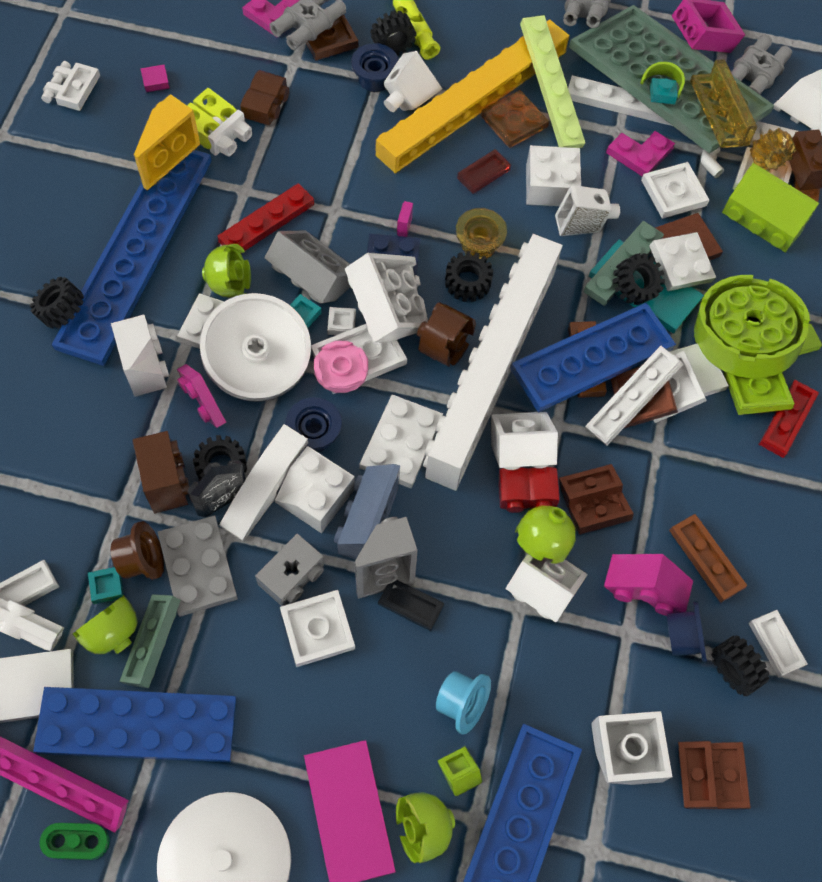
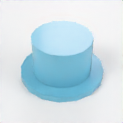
(464, 699)

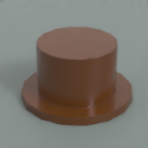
(138, 553)

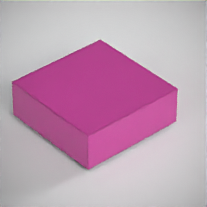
(155, 78)
(404, 219)

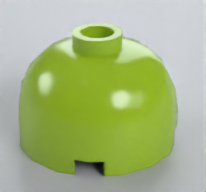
(227, 271)
(546, 533)
(109, 628)
(426, 826)

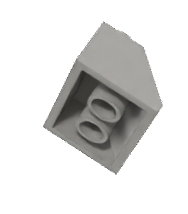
(309, 265)
(386, 557)

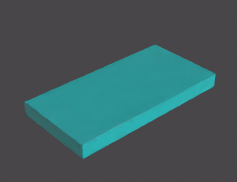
(670, 306)

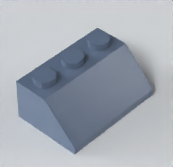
(371, 506)

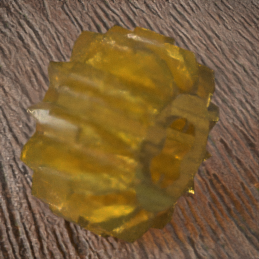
(773, 149)

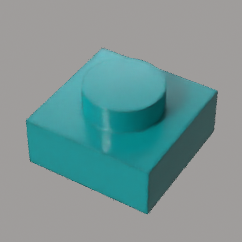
(663, 91)
(306, 309)
(105, 585)

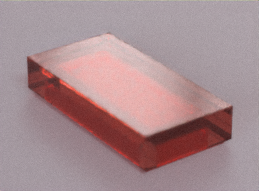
(484, 171)

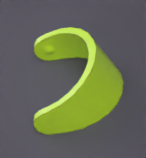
(666, 69)

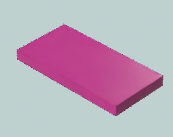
(349, 814)

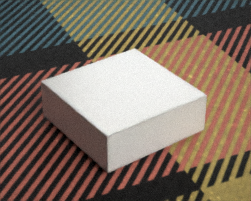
(341, 320)

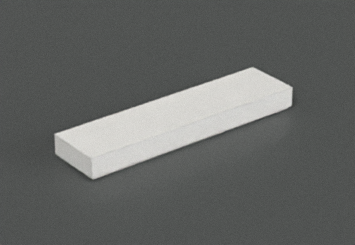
(634, 395)

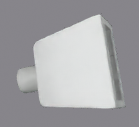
(410, 83)

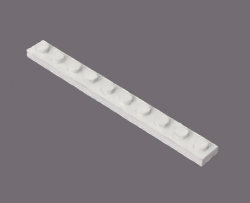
(621, 101)

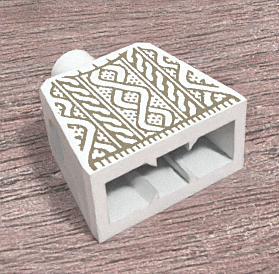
(584, 211)

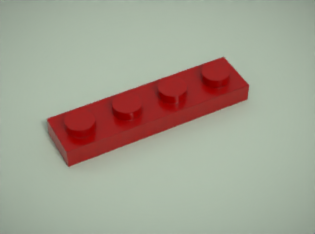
(268, 218)

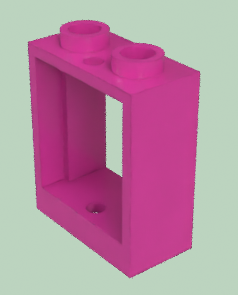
(722, 31)

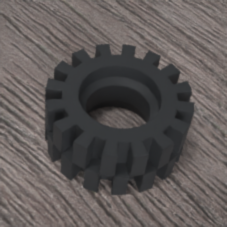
(391, 24)
(468, 264)
(650, 275)
(57, 302)
(216, 448)
(740, 665)

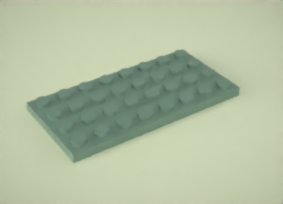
(632, 43)

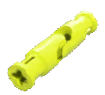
(427, 45)

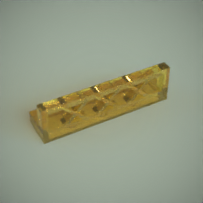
(731, 106)

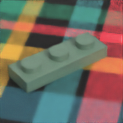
(150, 641)

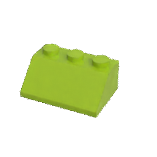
(770, 207)

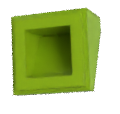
(460, 771)

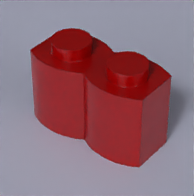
(528, 488)

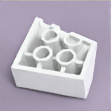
(804, 101)
(387, 295)

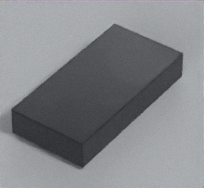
(411, 604)

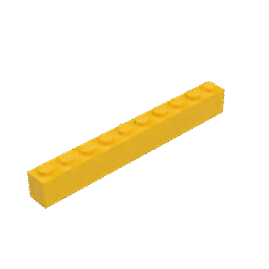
(461, 103)

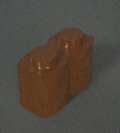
(264, 97)

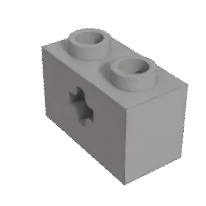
(293, 556)

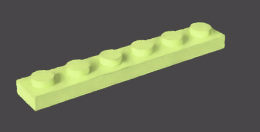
(552, 82)

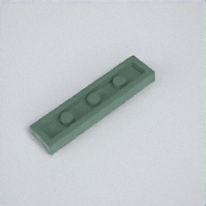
(601, 285)

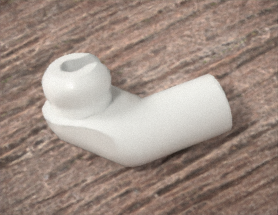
(710, 163)

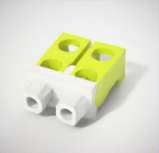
(219, 123)

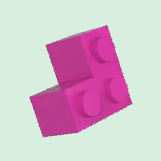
(649, 579)

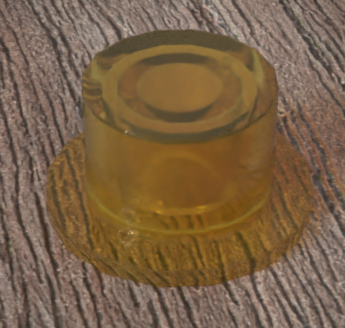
(481, 231)

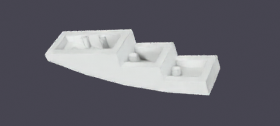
(263, 482)

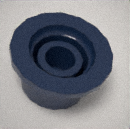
(373, 65)
(316, 421)
(686, 633)

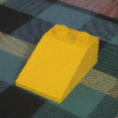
(165, 140)

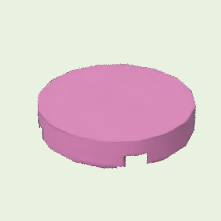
(341, 366)

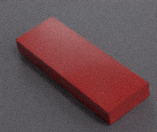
(787, 423)

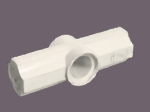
(22, 623)

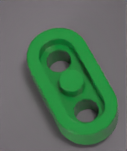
(76, 841)

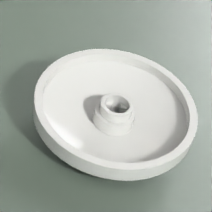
(255, 347)
(225, 841)

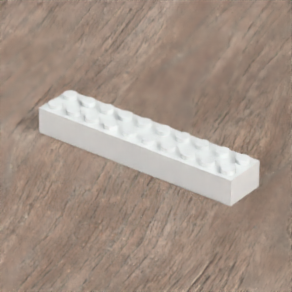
(491, 362)

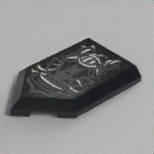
(217, 487)

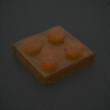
(514, 118)

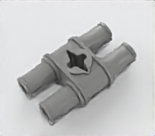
(589, 9)
(307, 19)
(760, 66)

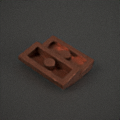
(595, 499)
(714, 775)

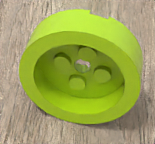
(748, 346)

